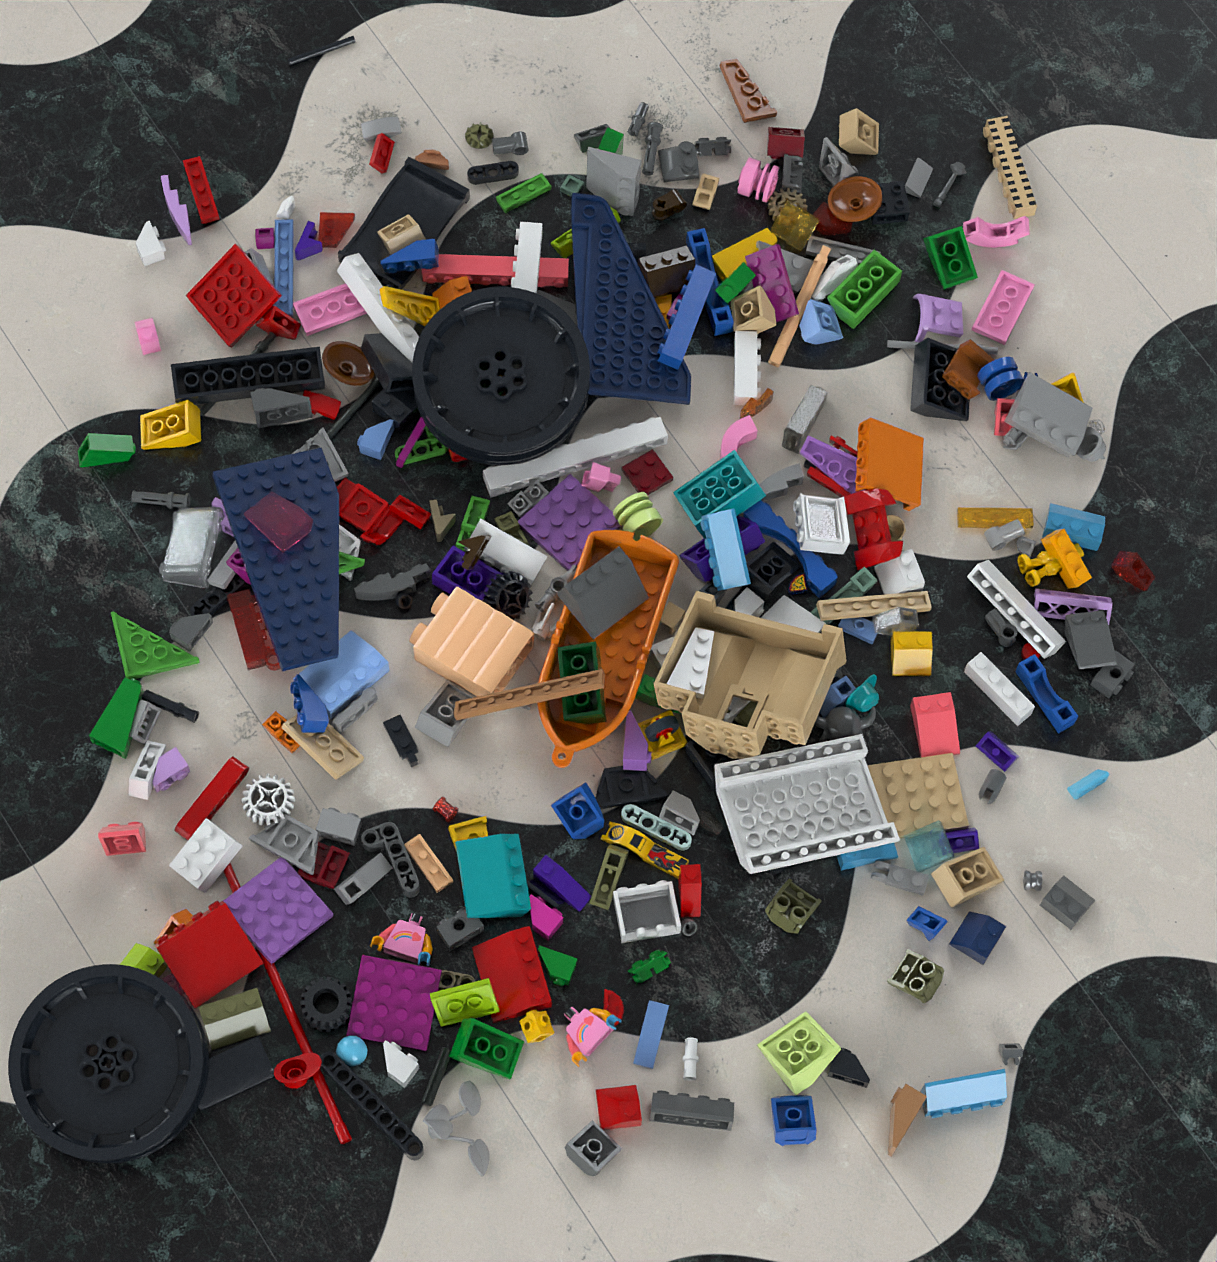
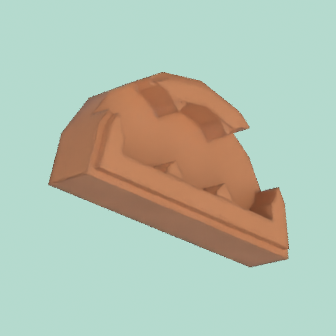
(433, 159)

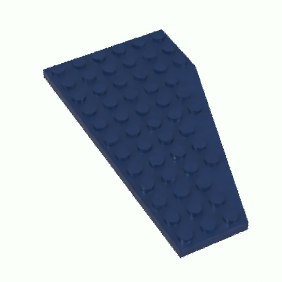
(295, 587)

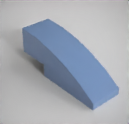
(651, 1034)

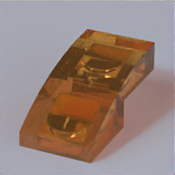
(753, 406)

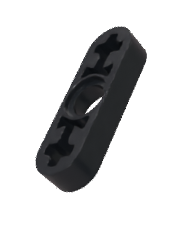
(507, 175)

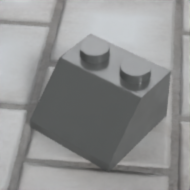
(1067, 902)

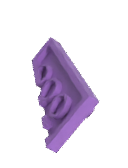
(833, 462)

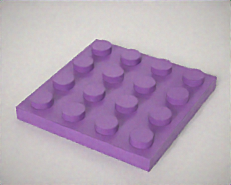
(565, 520)
(277, 909)

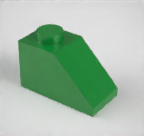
(735, 282)
(557, 965)

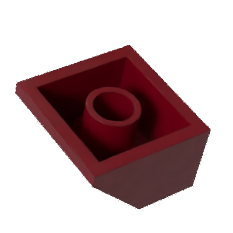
(785, 141)

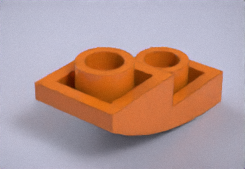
(274, 727)

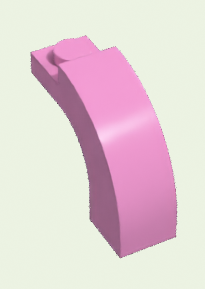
(995, 235)
(738, 434)

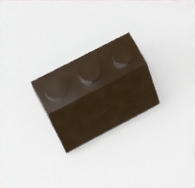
(667, 270)

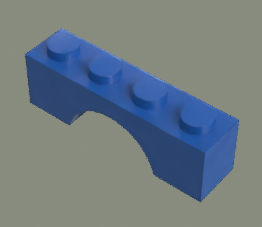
(1035, 679)

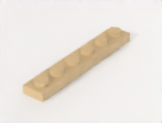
(871, 605)

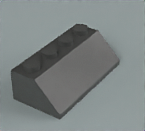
(692, 1111)

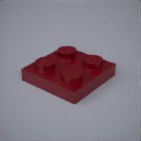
(647, 473)

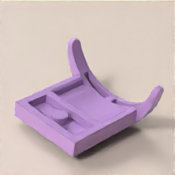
(939, 316)

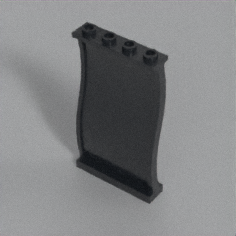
(413, 191)

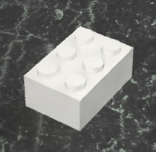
(205, 855)

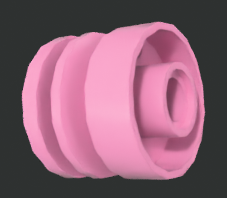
(755, 179)

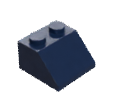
(977, 936)

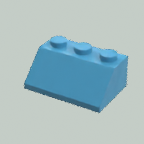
(1080, 526)

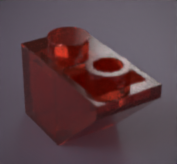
(828, 223)

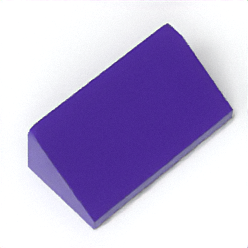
(997, 751)
(963, 840)

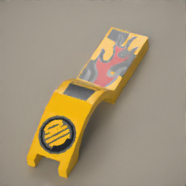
(645, 848)

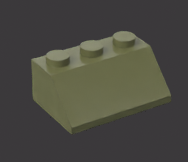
(234, 1019)

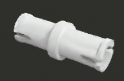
(690, 1059)

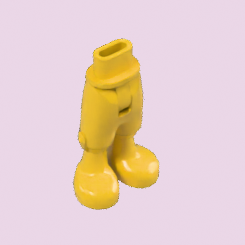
(1050, 568)

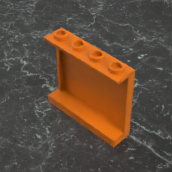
(890, 461)

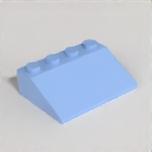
(345, 677)

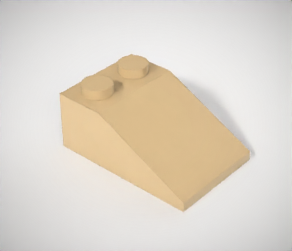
(967, 876)

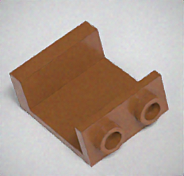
(964, 368)

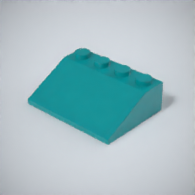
(719, 488)
(493, 876)

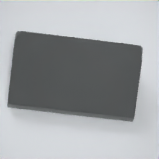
(590, 137)

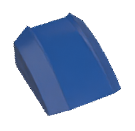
(579, 812)
(793, 1119)

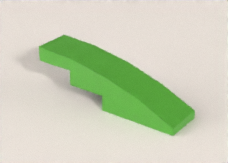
(476, 510)

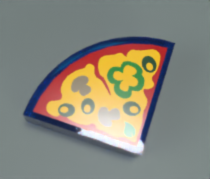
(798, 585)

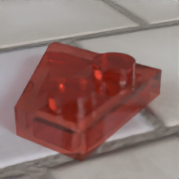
(334, 227)

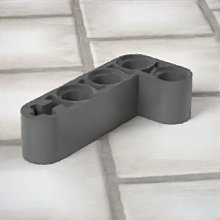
(396, 860)

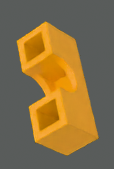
(1073, 569)

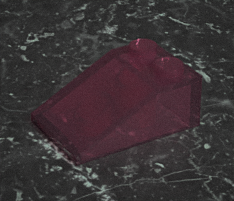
(280, 520)

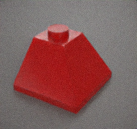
(618, 1107)

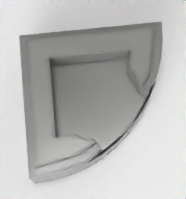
(1025, 545)

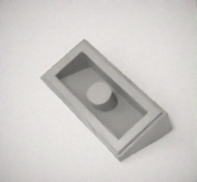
(918, 178)

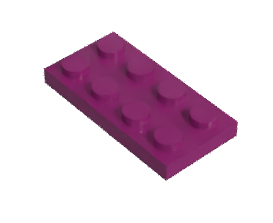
(774, 279)

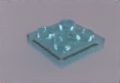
(929, 846)

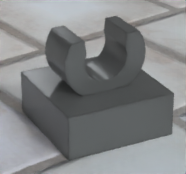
(1011, 1050)

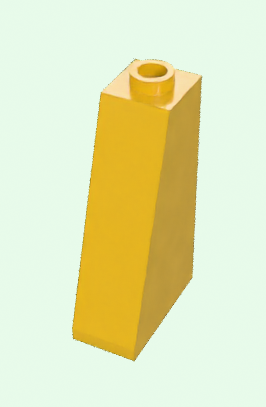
(730, 258)

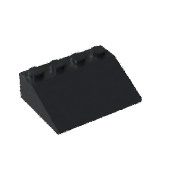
(930, 391)

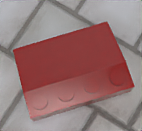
(514, 973)

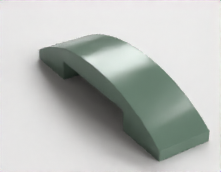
(857, 587)

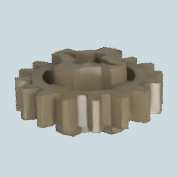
(783, 197)

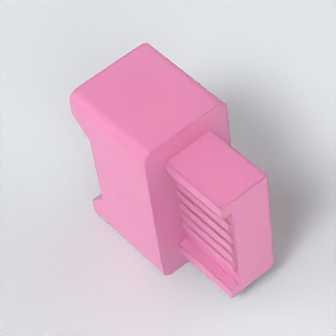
(600, 478)

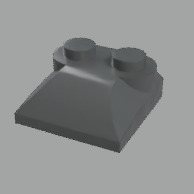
(679, 162)
(592, 1149)

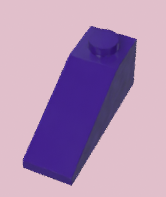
(561, 883)

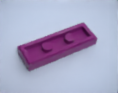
(410, 443)

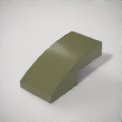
(510, 525)

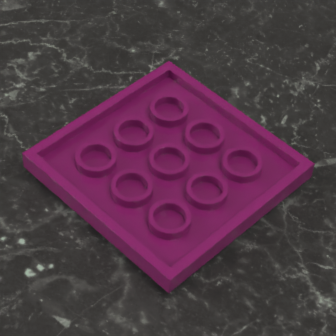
(394, 1002)

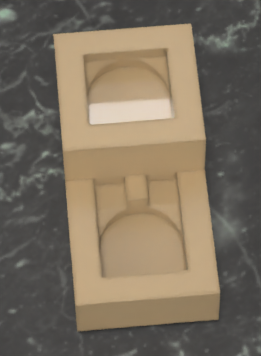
(706, 191)

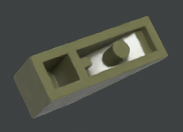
(609, 876)

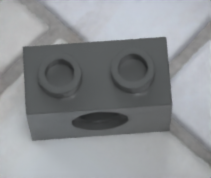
(1108, 685)
(454, 938)

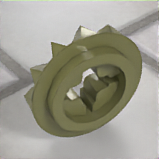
(486, 137)

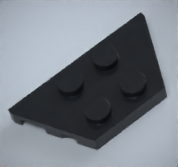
(627, 787)

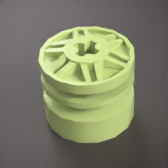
(638, 515)

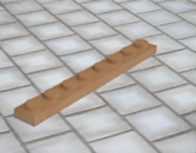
(529, 694)

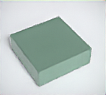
(571, 185)

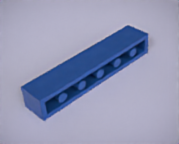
(686, 317)

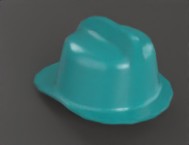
(864, 696)

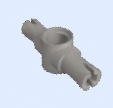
(551, 594)

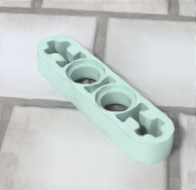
(658, 823)

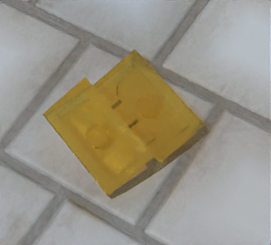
(794, 225)

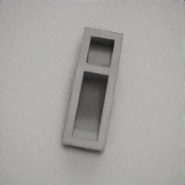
(779, 482)

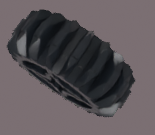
(512, 596)

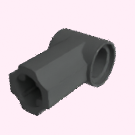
(515, 143)
(1001, 626)

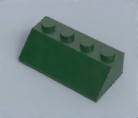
(585, 706)

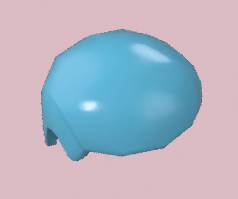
(351, 1050)

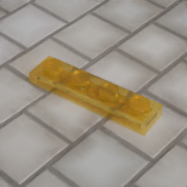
(993, 517)

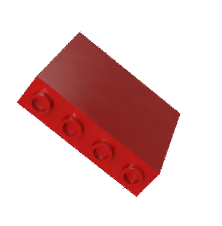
(208, 953)

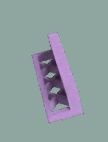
(1070, 599)

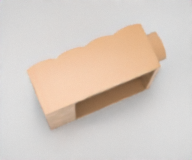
(471, 643)

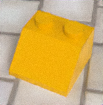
(911, 653)

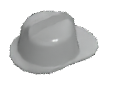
(1092, 446)

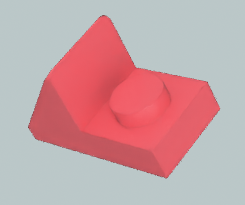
(1001, 411)

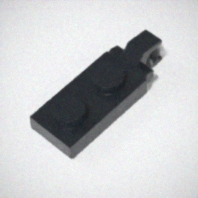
(401, 739)

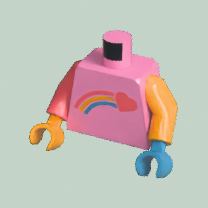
(406, 940)
(587, 1031)

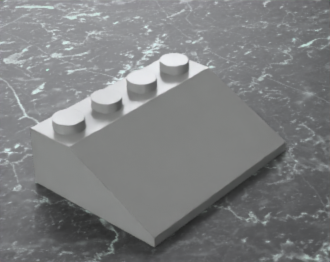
(614, 179)
(1049, 415)

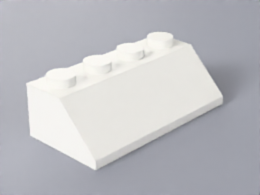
(508, 552)

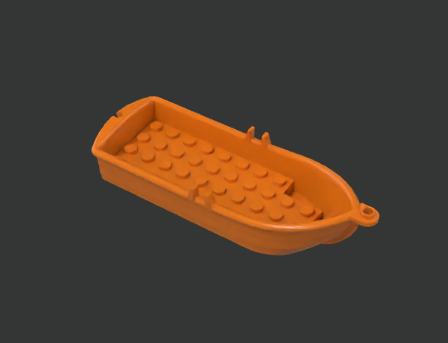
(622, 646)

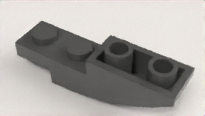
(385, 587)

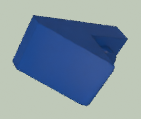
(926, 922)

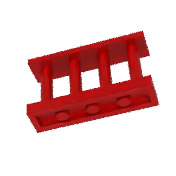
(820, 477)

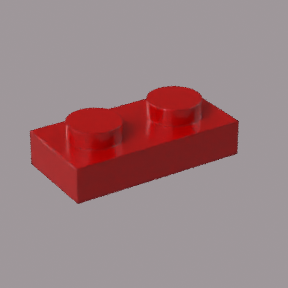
(381, 153)
(410, 511)

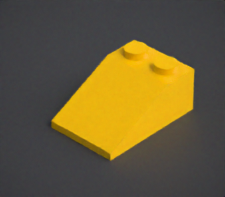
(171, 426)

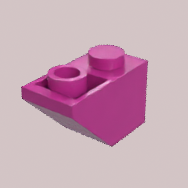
(543, 918)

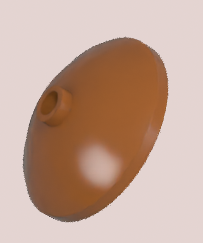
(855, 192)

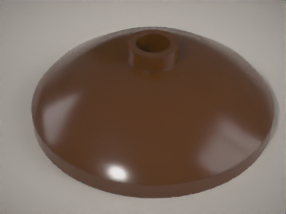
(347, 363)

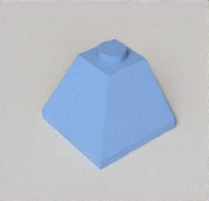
(819, 323)

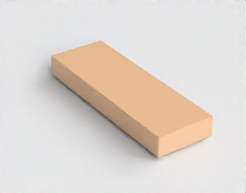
(428, 863)

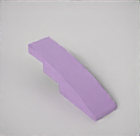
(178, 212)

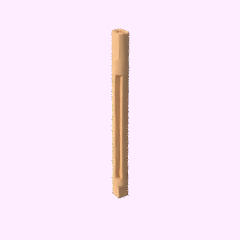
(803, 297)

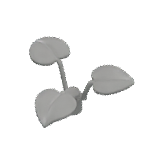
(440, 1127)

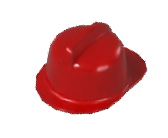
(297, 1070)

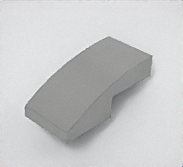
(388, 126)
(528, 499)

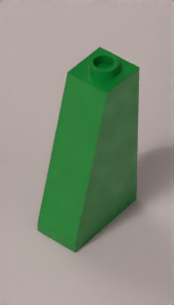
(115, 723)

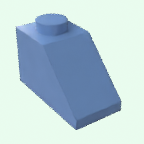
(376, 439)

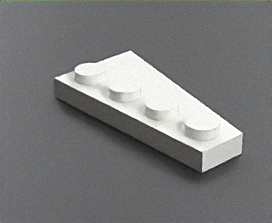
(693, 664)

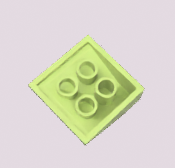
(799, 1052)

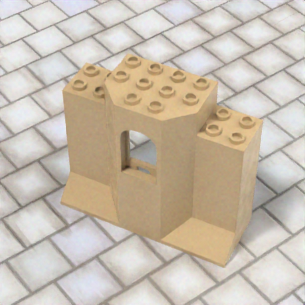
(757, 661)

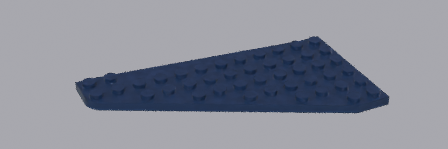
(618, 312)

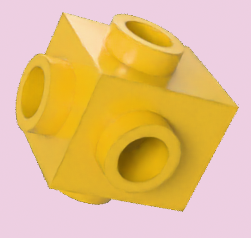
(536, 1026)

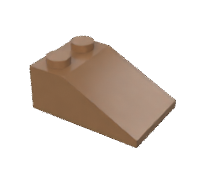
(904, 1110)

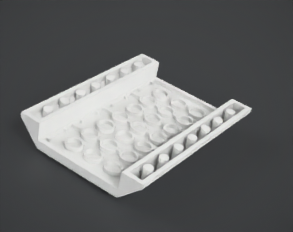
(802, 804)

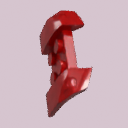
(367, 512)
(872, 527)

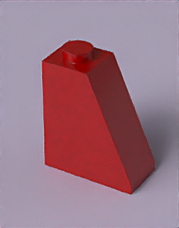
(690, 890)

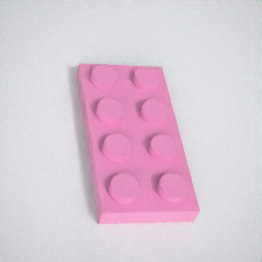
(1003, 307)
(327, 309)

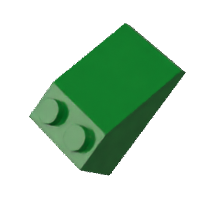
(951, 257)
(486, 1048)

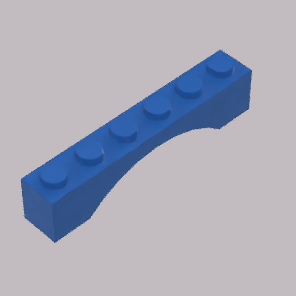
(717, 308)
(818, 576)

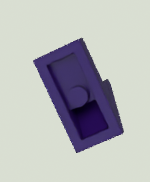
(307, 244)

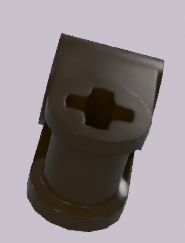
(668, 205)

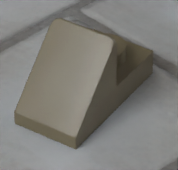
(441, 522)

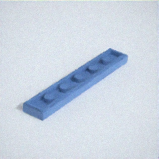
(284, 264)

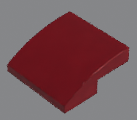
(328, 866)

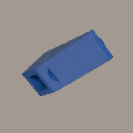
(418, 255)
(311, 710)

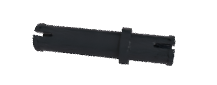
(178, 709)

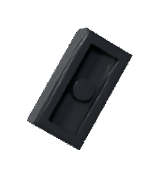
(538, 889)

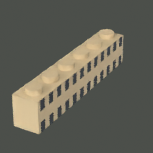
(1010, 167)

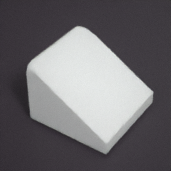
(286, 208)

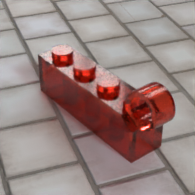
(249, 631)

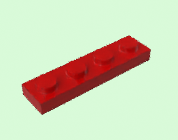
(201, 190)

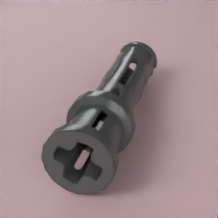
(652, 141)
(170, 499)

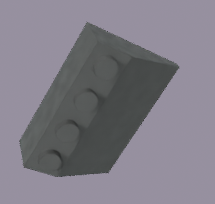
(604, 593)

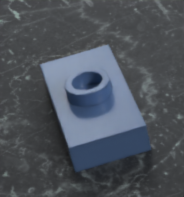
(859, 628)

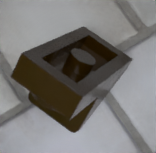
(476, 546)

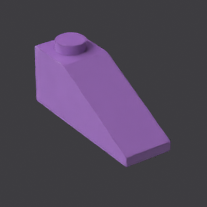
(635, 746)

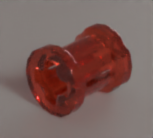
(445, 809)

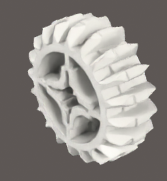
(280, 788)

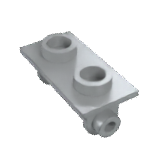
(1014, 439)

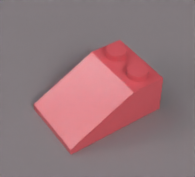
(935, 724)
(123, 839)

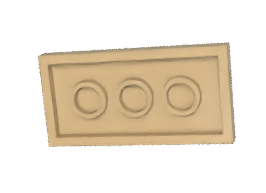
(327, 748)

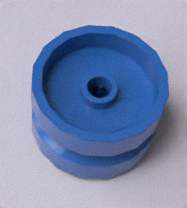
(1000, 378)

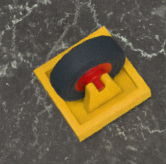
(662, 734)

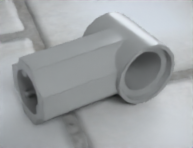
(999, 536)

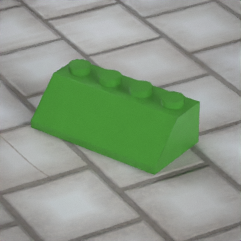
(864, 288)

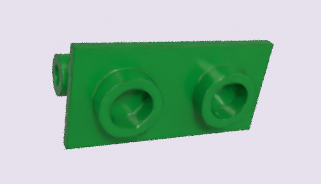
(642, 968)

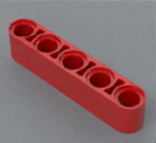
(212, 797)

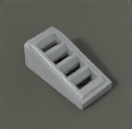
(143, 711)

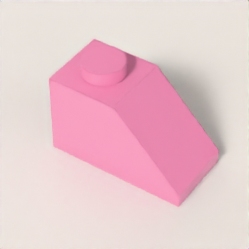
(147, 336)

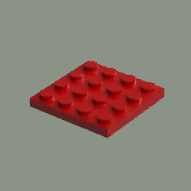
(233, 295)

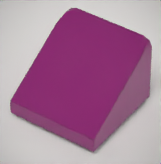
(264, 238)

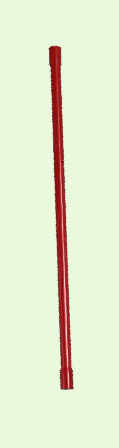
(339, 1126)

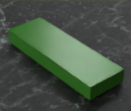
(523, 193)

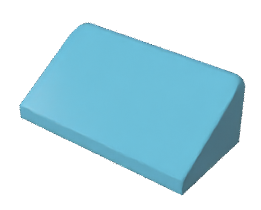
(1088, 783)

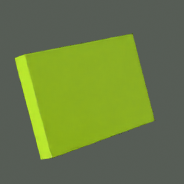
(464, 1002)

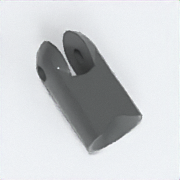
(993, 783)

